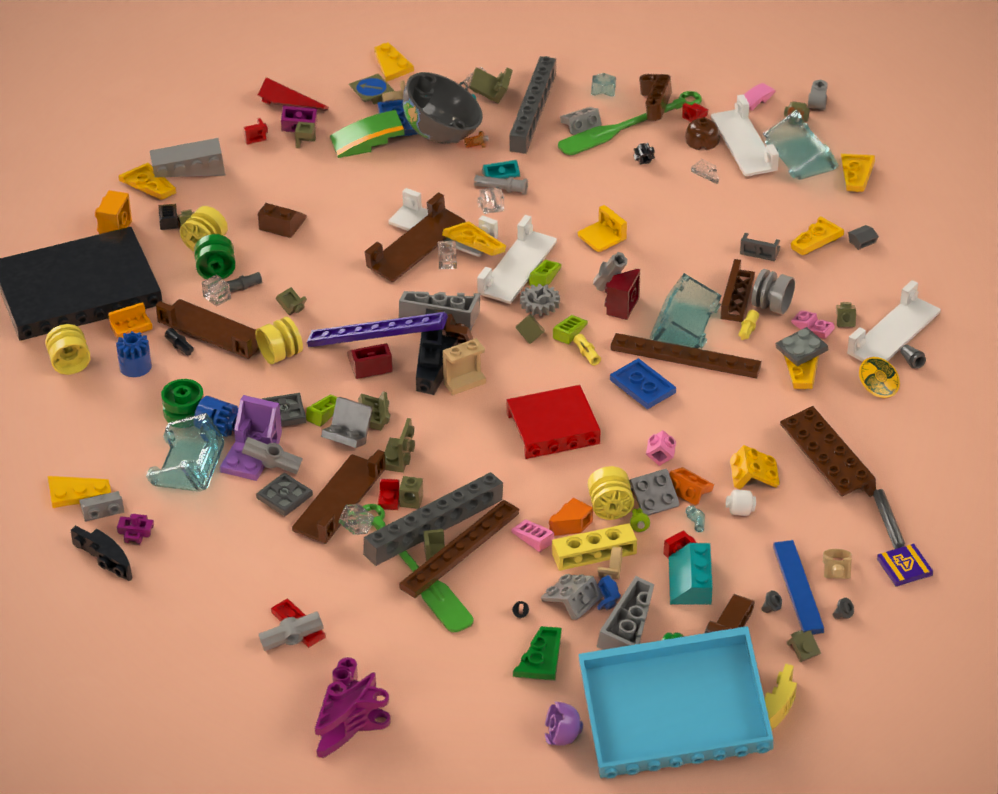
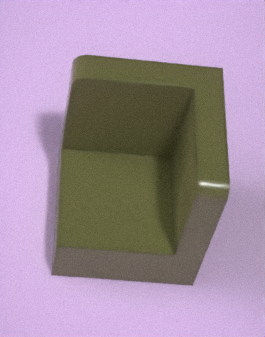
(304, 132)
(530, 328)
(433, 542)

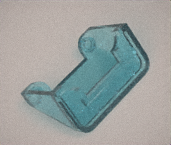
(800, 148)
(686, 313)
(192, 454)

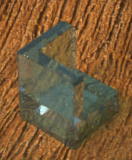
(603, 84)

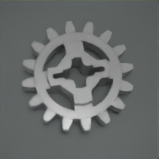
(540, 299)

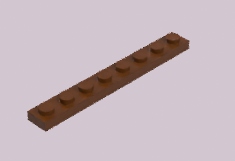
(686, 355)
(459, 549)

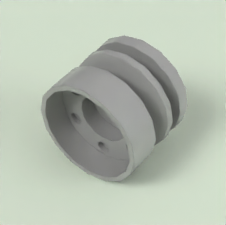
(773, 291)

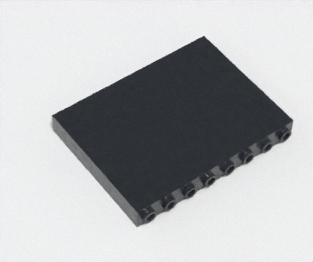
(76, 282)

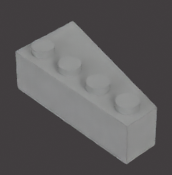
(189, 160)
(463, 308)
(628, 618)

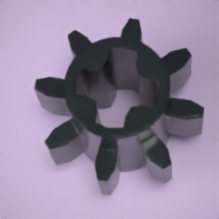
(644, 153)

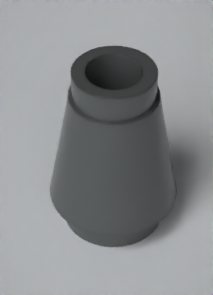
(914, 357)

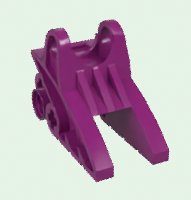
(349, 707)

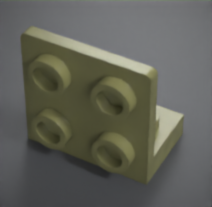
(489, 85)
(398, 450)

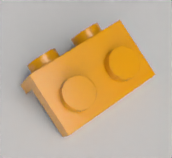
(129, 319)

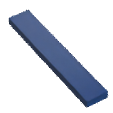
(798, 587)

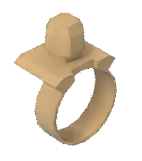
(394, 95)
(615, 564)
(837, 568)

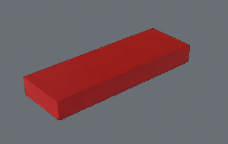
(288, 609)

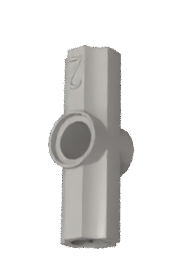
(608, 269)
(272, 455)
(291, 631)

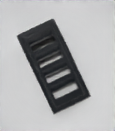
(168, 216)

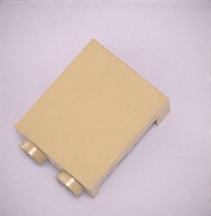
(463, 366)

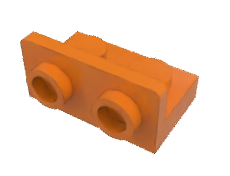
(689, 485)

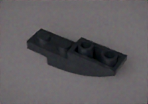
(431, 345)
(107, 551)

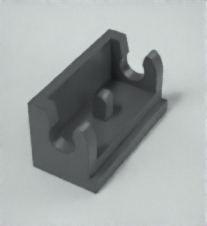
(759, 248)

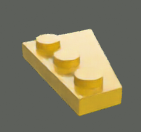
(392, 62)
(857, 170)
(144, 180)
(817, 236)
(474, 237)
(804, 374)
(71, 490)

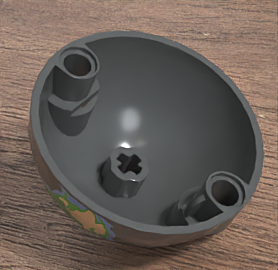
(440, 108)

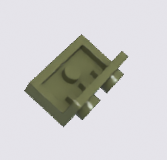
(380, 413)

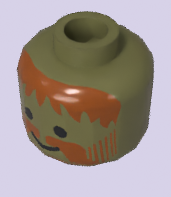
(800, 107)

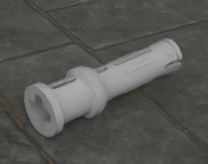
(509, 184)

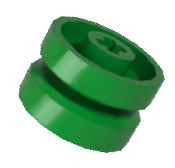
(214, 256)
(181, 399)

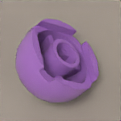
(563, 724)

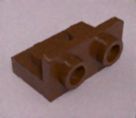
(457, 330)

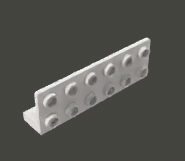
(744, 140)
(413, 212)
(516, 265)
(894, 329)

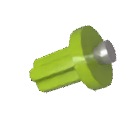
(639, 520)

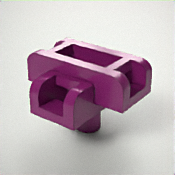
(135, 524)

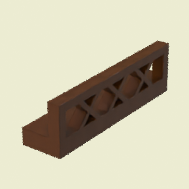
(732, 294)

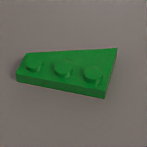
(542, 655)

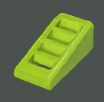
(544, 273)
(568, 329)
(321, 411)

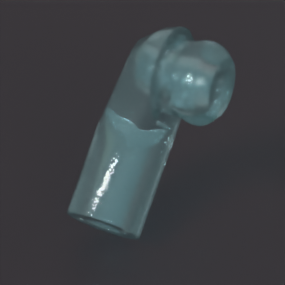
(697, 517)

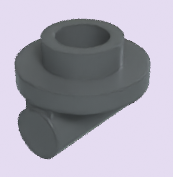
(772, 602)
(844, 609)

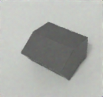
(863, 237)

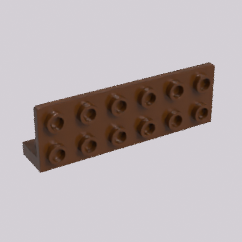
(413, 244)
(208, 327)
(829, 452)
(343, 489)

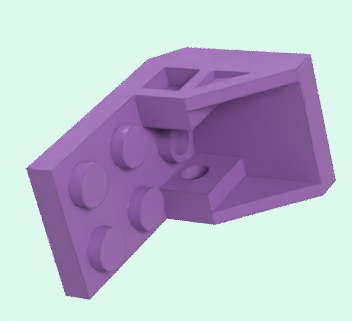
(256, 420)

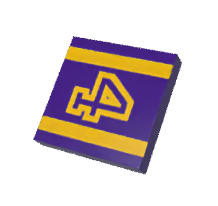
(905, 565)

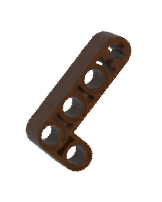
(658, 90)
(734, 615)

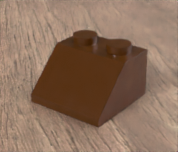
(279, 220)

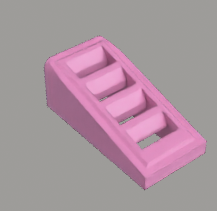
(539, 544)

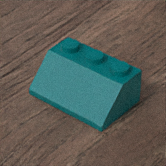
(691, 575)

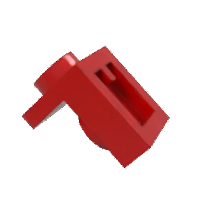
(693, 111)
(256, 132)
(389, 494)
(676, 542)

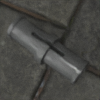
(244, 282)

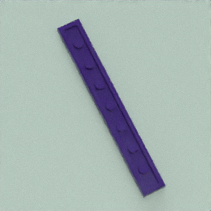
(377, 329)

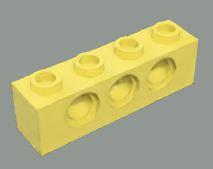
(593, 546)

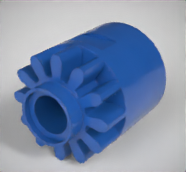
(133, 354)
(220, 412)

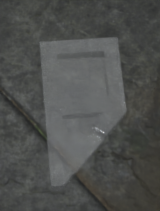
(706, 170)

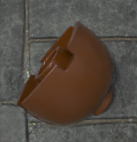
(702, 133)

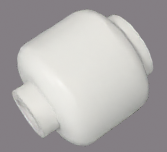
(741, 502)

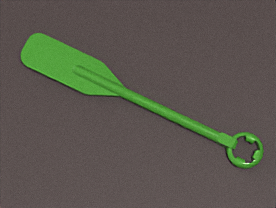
(602, 134)
(438, 595)

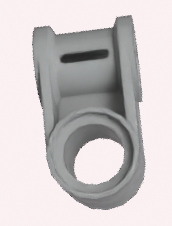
(818, 95)

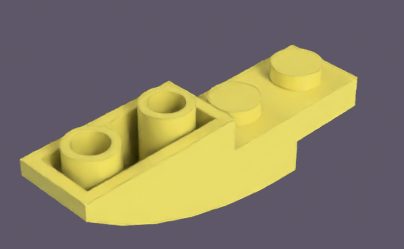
(782, 697)

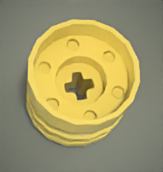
(202, 223)
(279, 340)
(67, 349)
(610, 493)

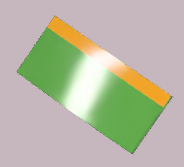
(367, 132)

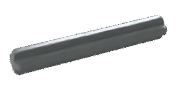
(888, 519)

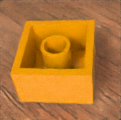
(113, 212)

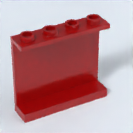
(554, 421)

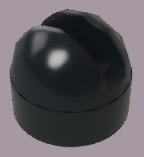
(516, 609)

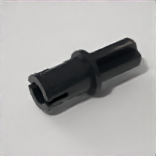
(178, 341)

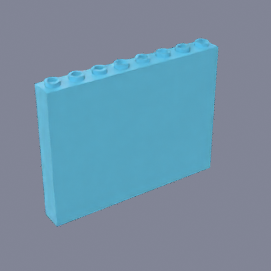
(675, 702)

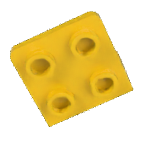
(606, 232)
(750, 464)

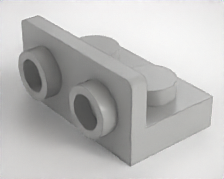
(582, 120)
(102, 506)

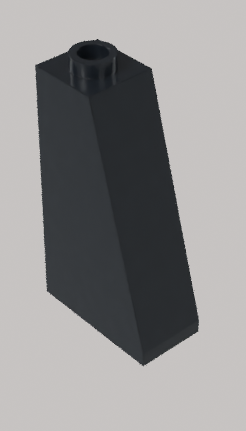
(430, 378)

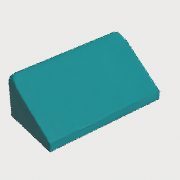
(501, 170)

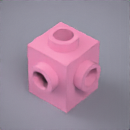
(661, 447)

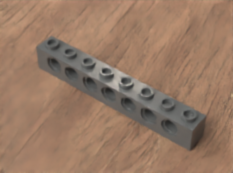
(532, 105)
(439, 514)

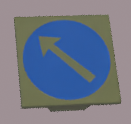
(371, 88)

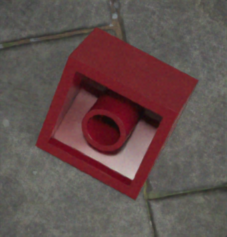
(622, 294)

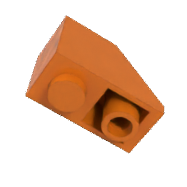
(572, 518)

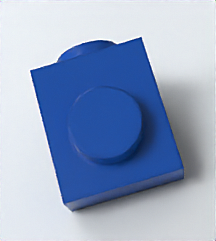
(609, 591)

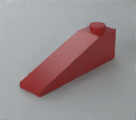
(281, 95)

